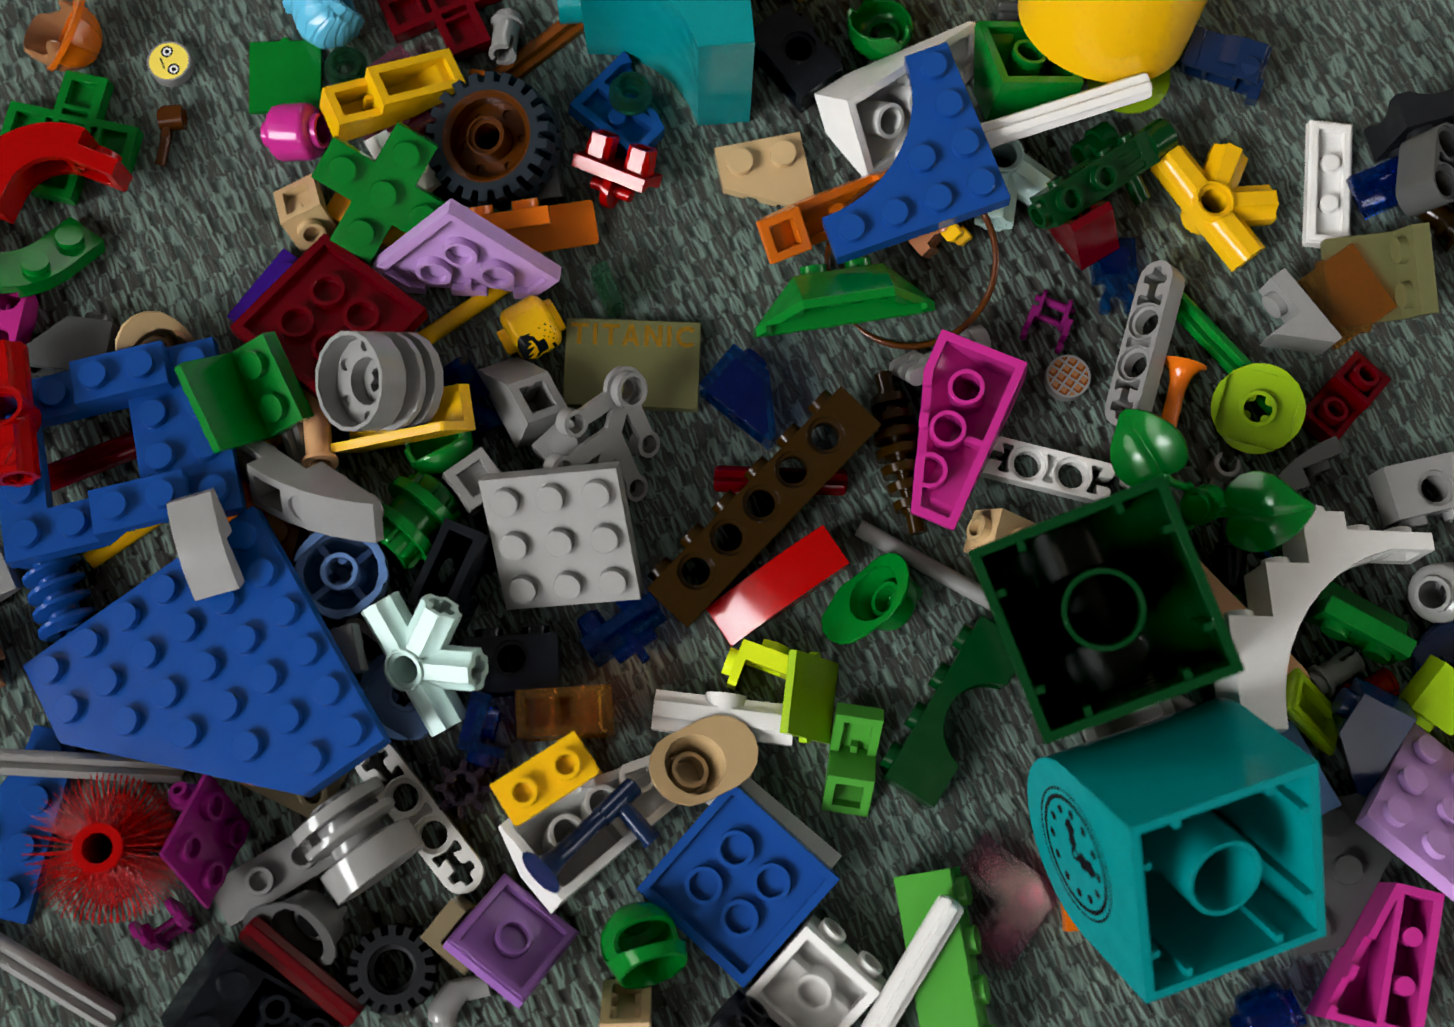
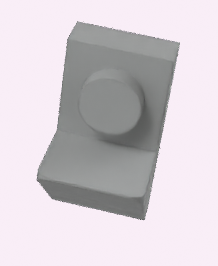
(1305, 325)

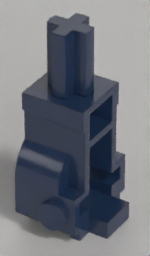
(1227, 61)

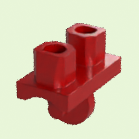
(633, 172)

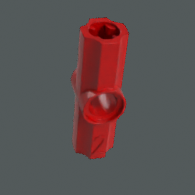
(19, 432)

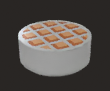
(1067, 378)

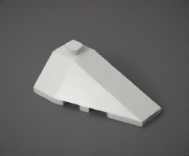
(562, 817)

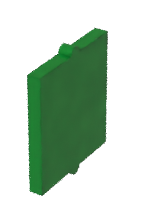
(283, 74)

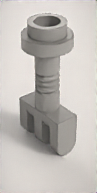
(912, 364)

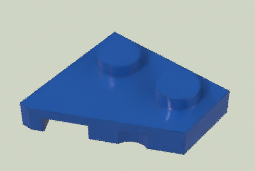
(596, 112)

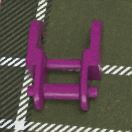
(1063, 325)
(153, 937)

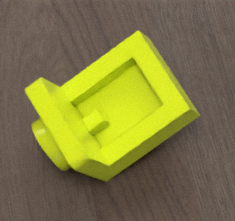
(768, 657)

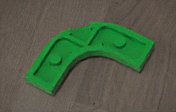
(49, 259)

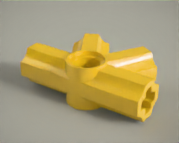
(1231, 205)

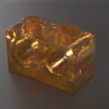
(557, 711)

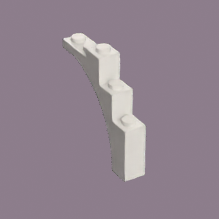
(1286, 588)

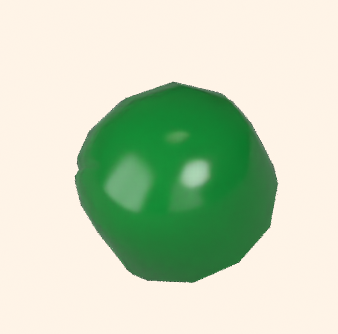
(876, 14)
(440, 453)

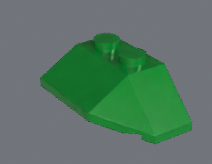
(841, 298)

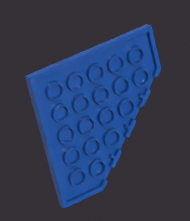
(217, 683)

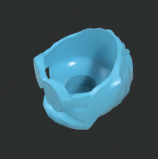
(325, 22)

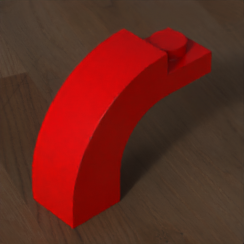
(50, 150)

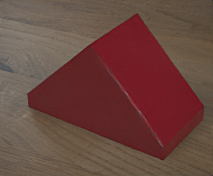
(1089, 234)

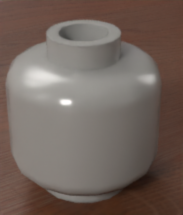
(1433, 592)

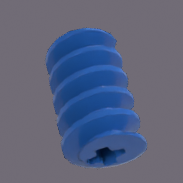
(56, 596)

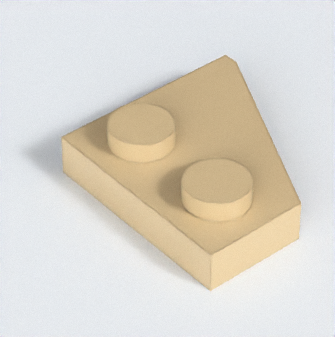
(766, 170)

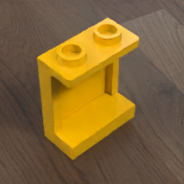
(545, 779)

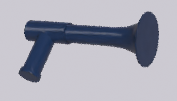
(548, 865)

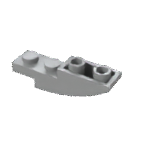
(311, 496)

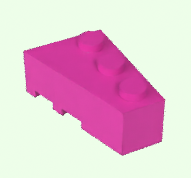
(1386, 962)

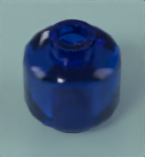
(1267, 1007)

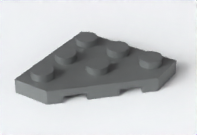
(1351, 872)

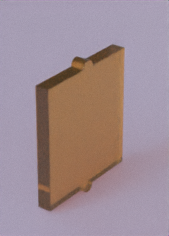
(1347, 293)

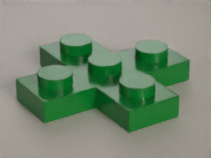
(80, 102)
(380, 190)

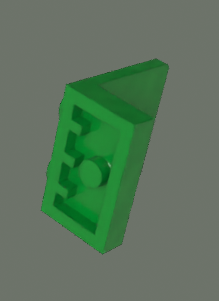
(244, 394)

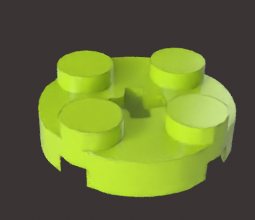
(1272, 430)

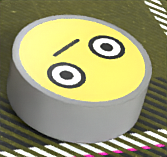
(170, 64)

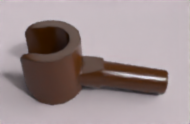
(169, 119)

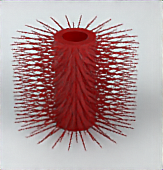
(107, 849)

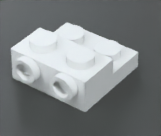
(818, 979)

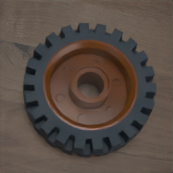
(469, 121)

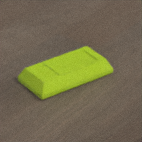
(1310, 711)

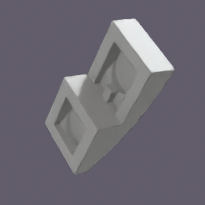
(202, 544)

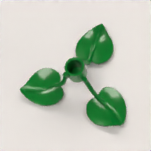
(1258, 504)

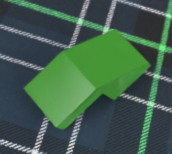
(852, 759)

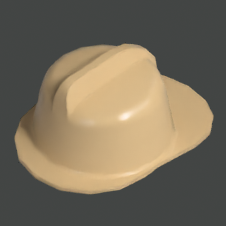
(703, 760)

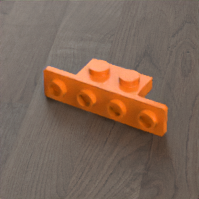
(546, 226)

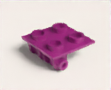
(204, 836)

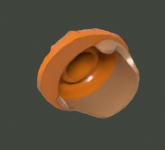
(65, 37)

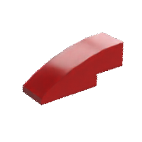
(778, 585)

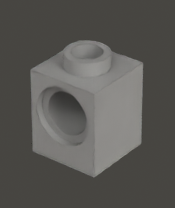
(463, 480)

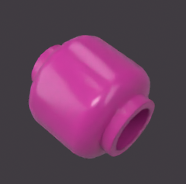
(295, 132)

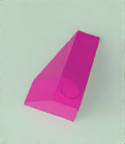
(961, 416)

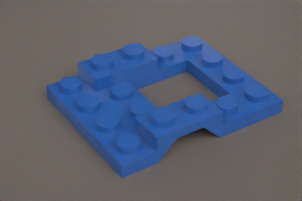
(168, 444)

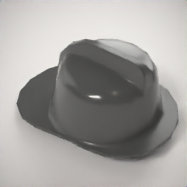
(307, 922)

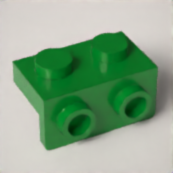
(1361, 624)

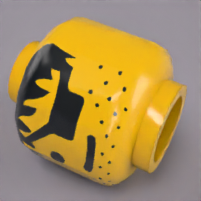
(531, 328)

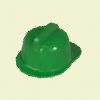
(872, 600)

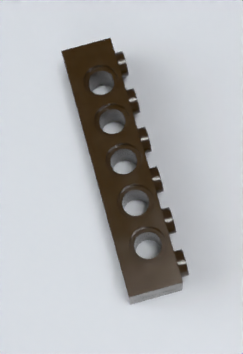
(852, 428)

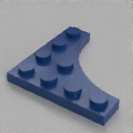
(938, 175)
(18, 801)

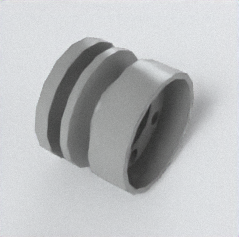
(378, 380)
(357, 839)

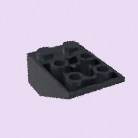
(240, 991)

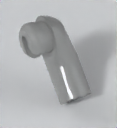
(452, 996)

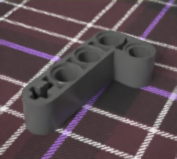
(1426, 170)

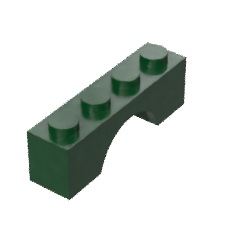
(923, 762)

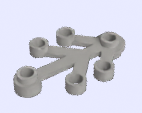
(609, 443)

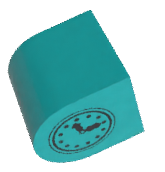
(1184, 844)

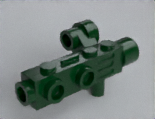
(1102, 166)

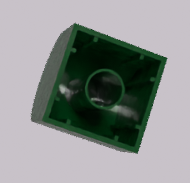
(1105, 610)

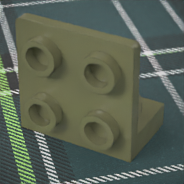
(1401, 264)

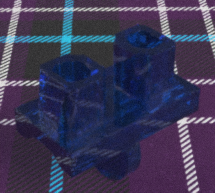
(1375, 188)
(622, 634)

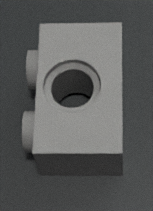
(1400, 494)

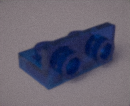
(482, 723)

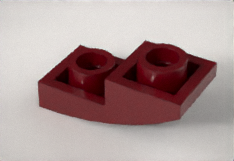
(1344, 398)

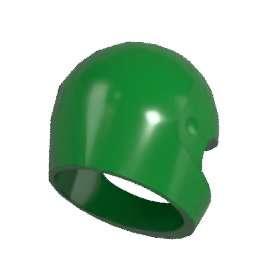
(642, 945)

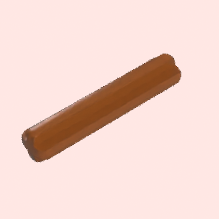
(541, 48)

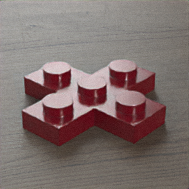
(454, 19)

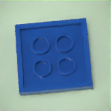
(738, 883)

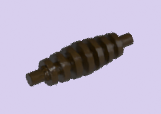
(899, 447)

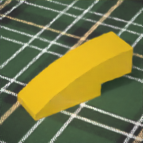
(388, 94)

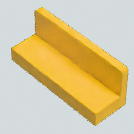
(453, 417)

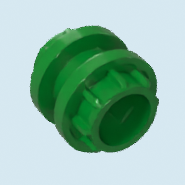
(415, 518)

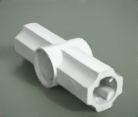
(679, 709)

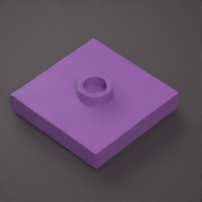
(510, 940)

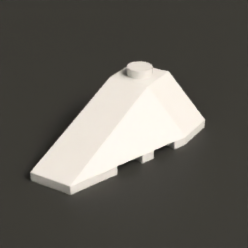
(872, 106)

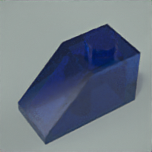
(742, 392)

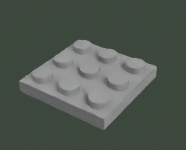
(562, 535)

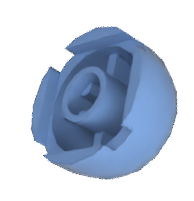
(342, 574)

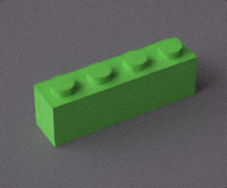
(953, 988)

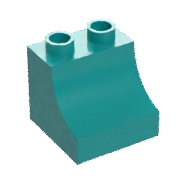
(693, 43)

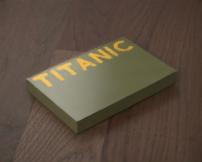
(660, 350)

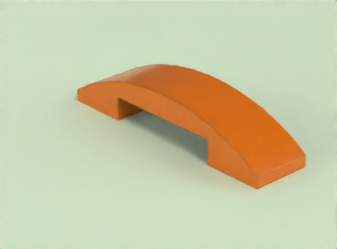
(800, 224)

